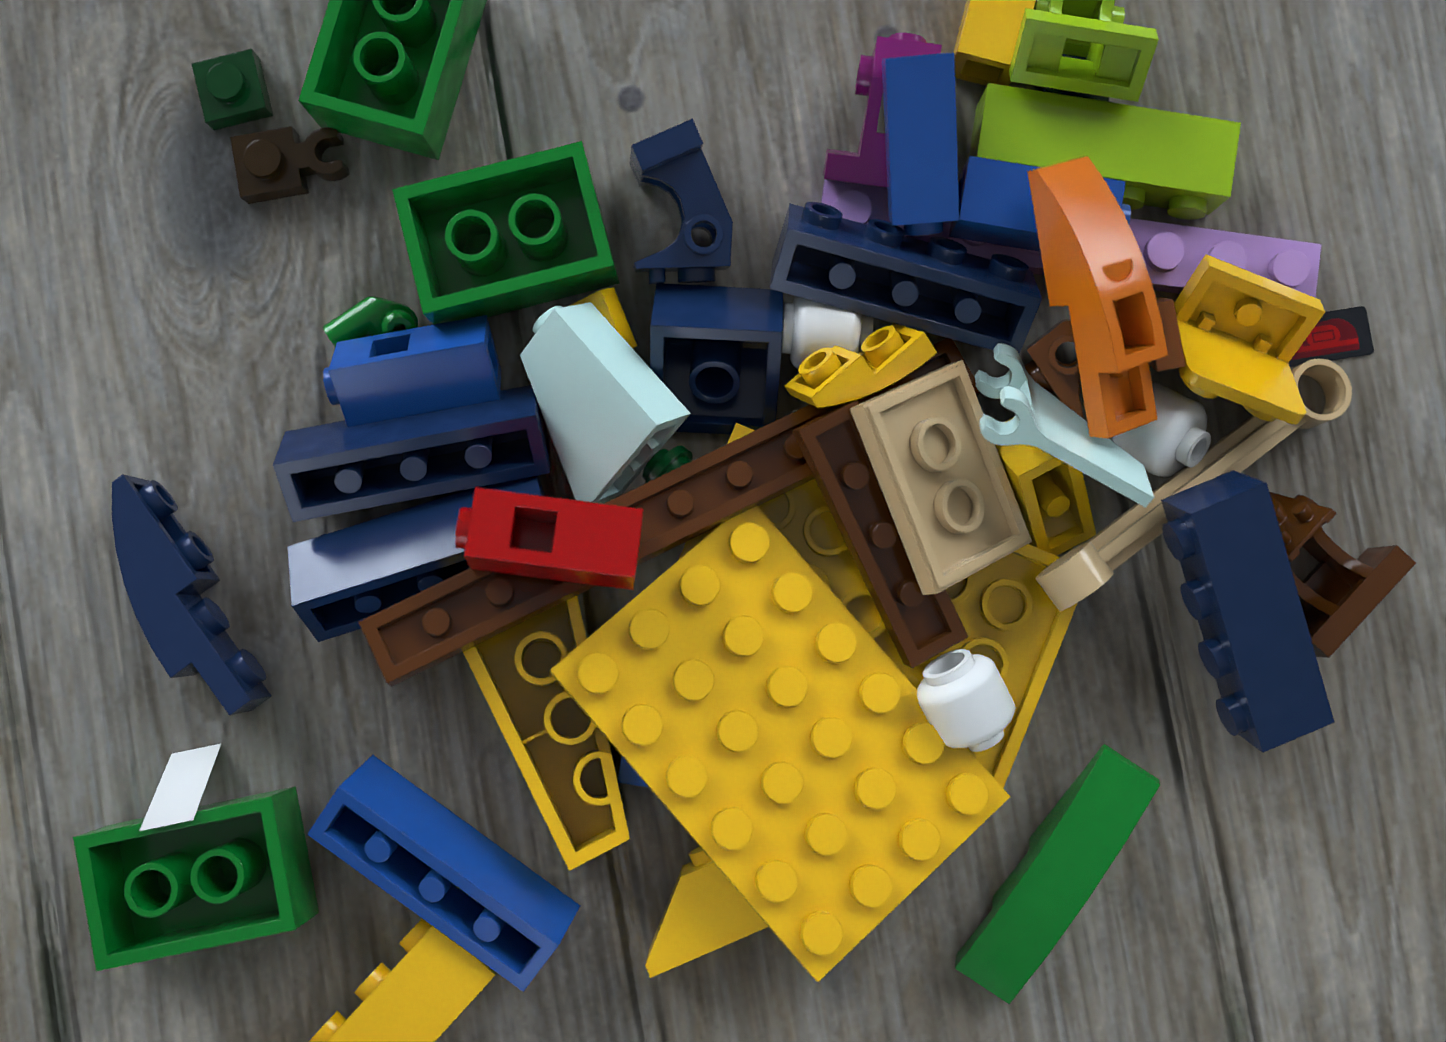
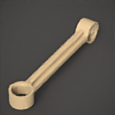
(1093, 562)

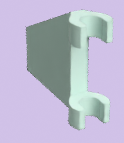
(1056, 429)

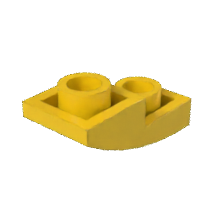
(842, 376)

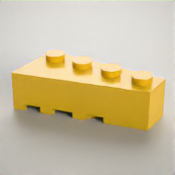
(548, 733)

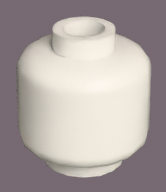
(817, 325)
(1172, 440)
(965, 700)

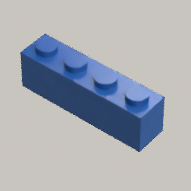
(445, 871)

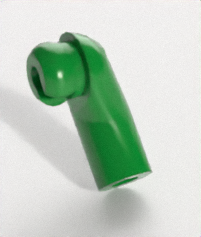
(370, 318)

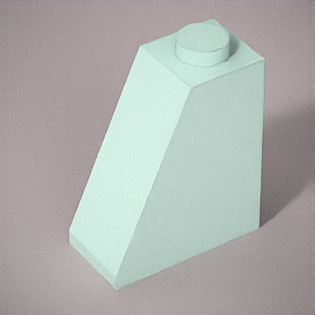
(597, 400)

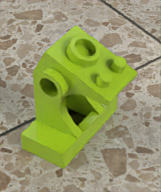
(1092, 29)

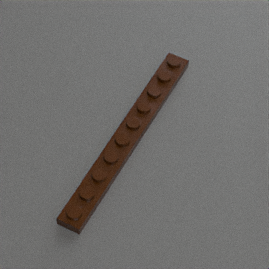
(675, 510)

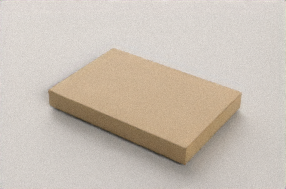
(941, 477)

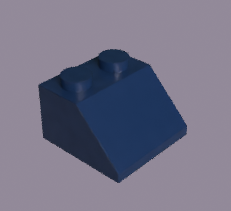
(718, 353)

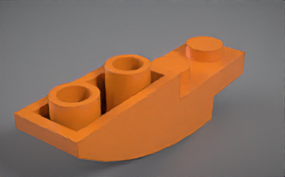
(1102, 278)

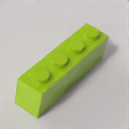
(1161, 154)

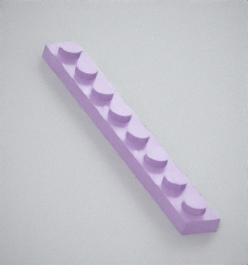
(1167, 249)

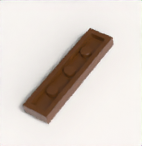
(839, 462)

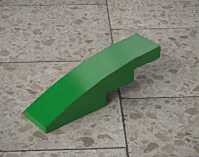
(1057, 873)

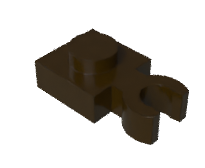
(276, 163)

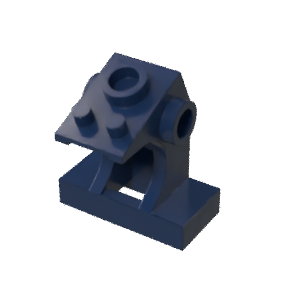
(678, 166)

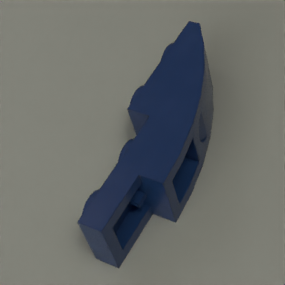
(164, 581)

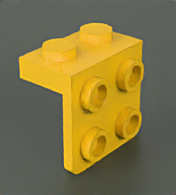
(1241, 337)

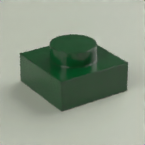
(232, 89)

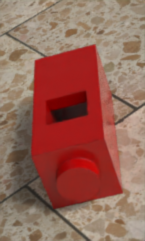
(550, 538)

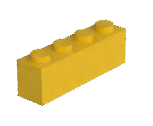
(414, 998)

